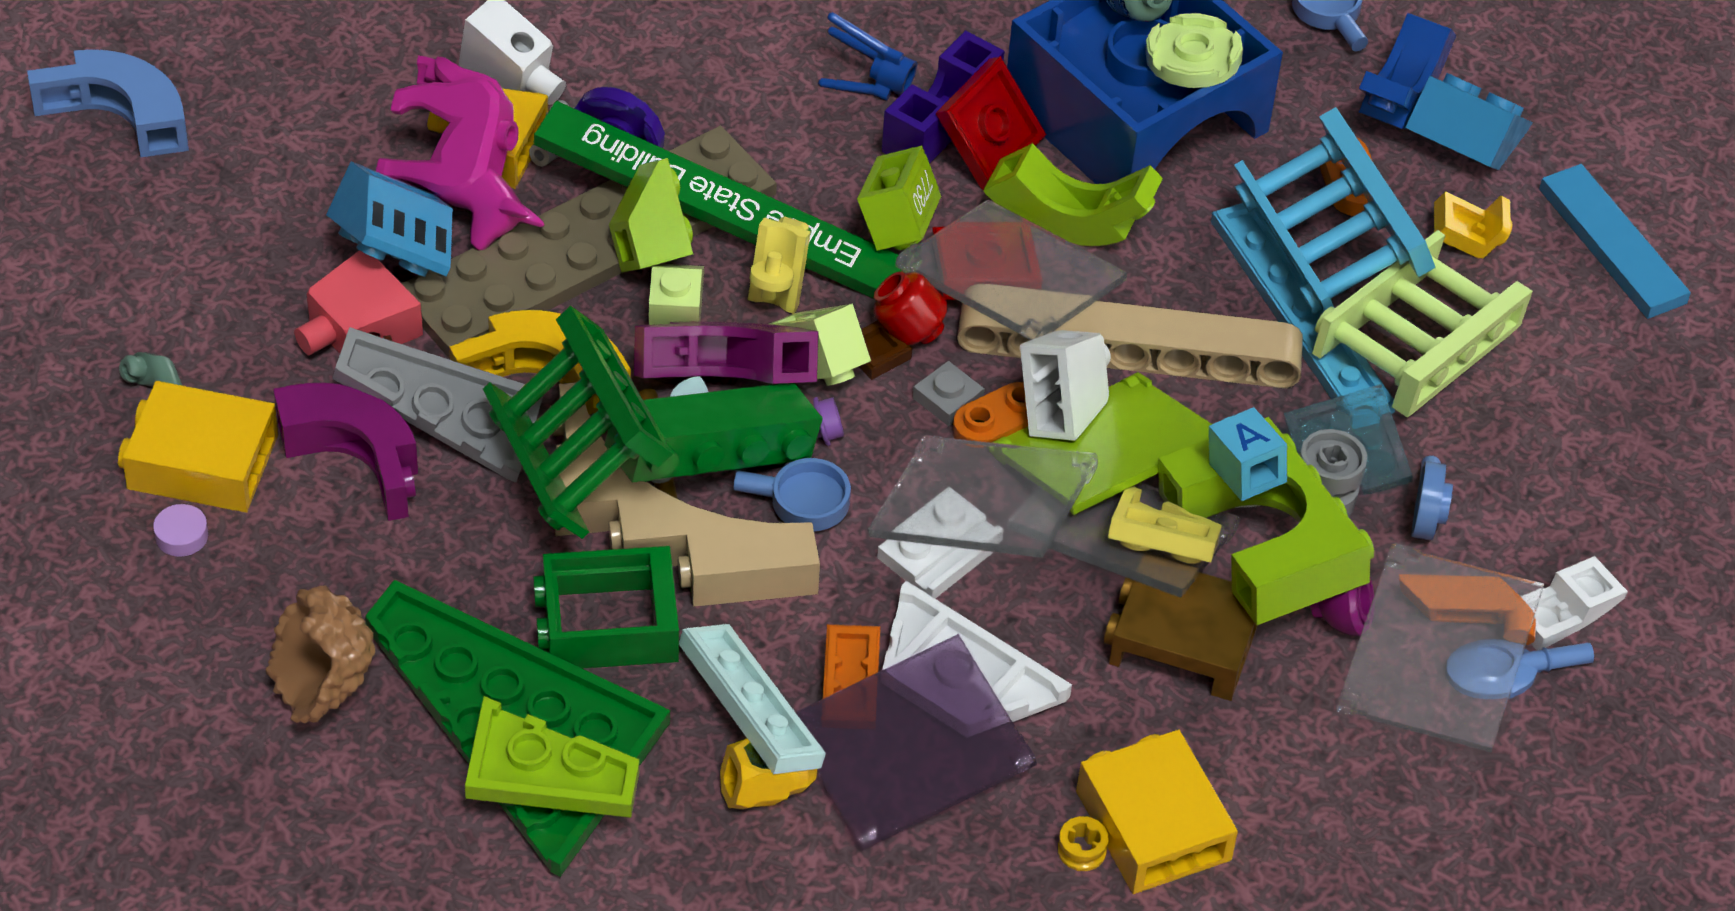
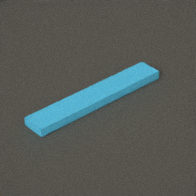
(1278, 283)

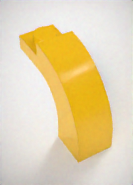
(521, 344)

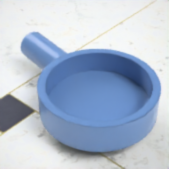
(1332, 16)
(803, 491)
(1432, 499)

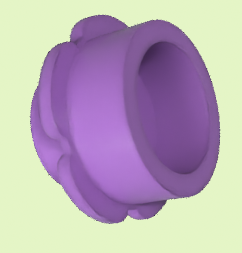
(831, 424)

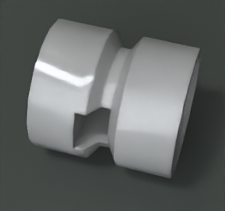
(1339, 462)

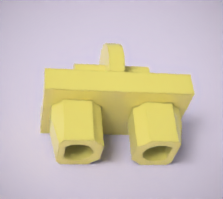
(779, 263)

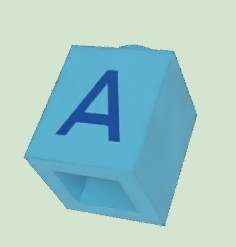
(1247, 454)

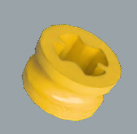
(1093, 833)

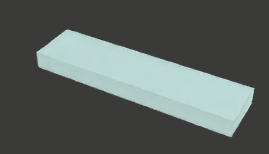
(752, 699)

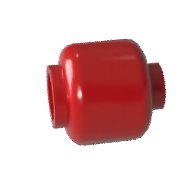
(910, 308)

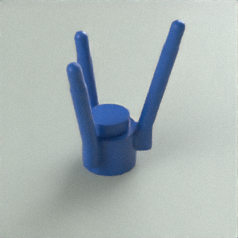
(889, 69)

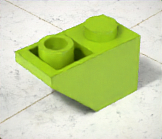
(650, 220)

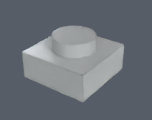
(946, 392)

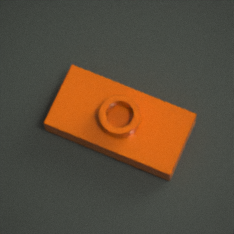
(850, 656)

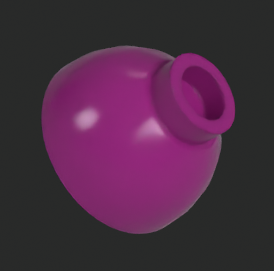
(1347, 610)

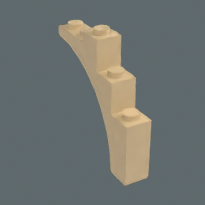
(714, 553)

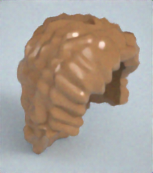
(319, 653)

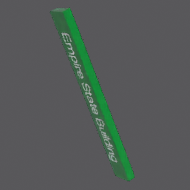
(712, 196)

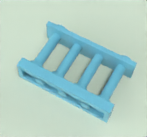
(1358, 178)

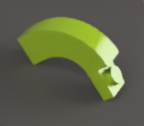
(1068, 207)

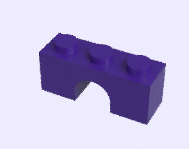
(913, 117)

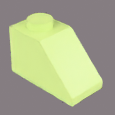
(675, 293)
(839, 340)

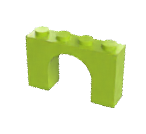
(1290, 571)

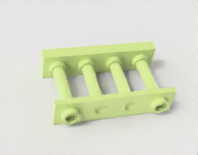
(1442, 357)

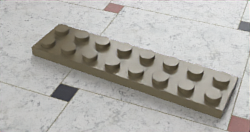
(560, 260)

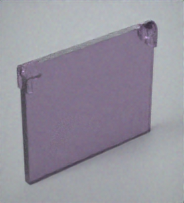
(914, 742)

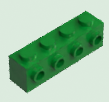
(728, 431)

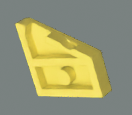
(1170, 530)

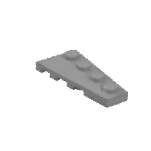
(433, 396)

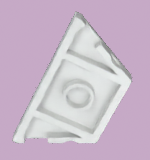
(1016, 679)

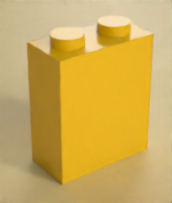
(199, 446)
(1156, 810)

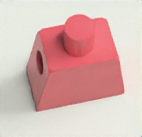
(362, 297)

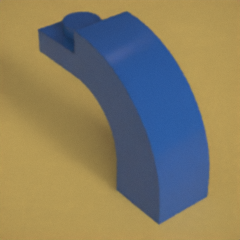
(1417, 54)

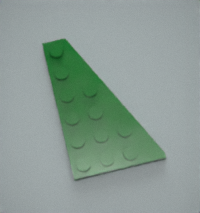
(460, 659)

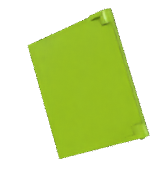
(1127, 437)

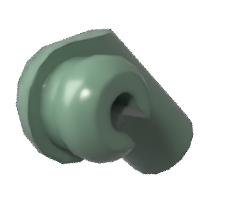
(147, 368)

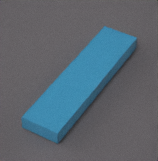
(1614, 241)

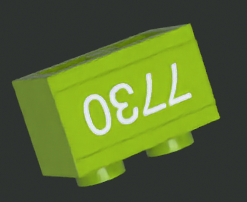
(899, 198)

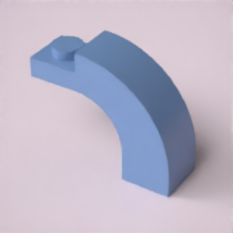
(117, 85)

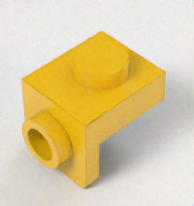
(1471, 227)

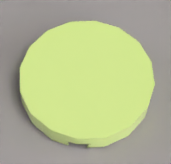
(1194, 51)

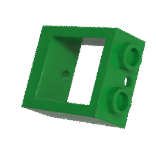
(609, 572)

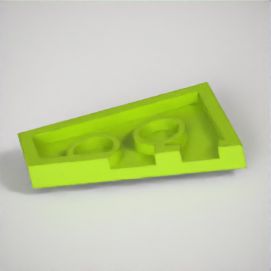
(536, 767)

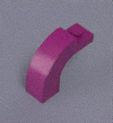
(726, 350)
(353, 423)

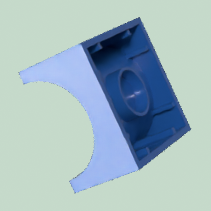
(1102, 101)

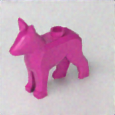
(471, 151)

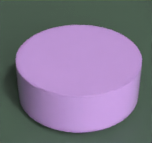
(180, 530)

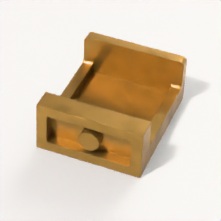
(1199, 632)

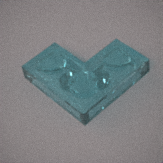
(1367, 418)

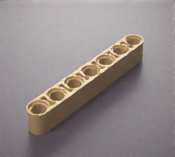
(1165, 342)

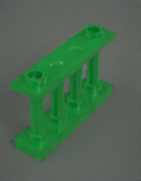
(618, 406)

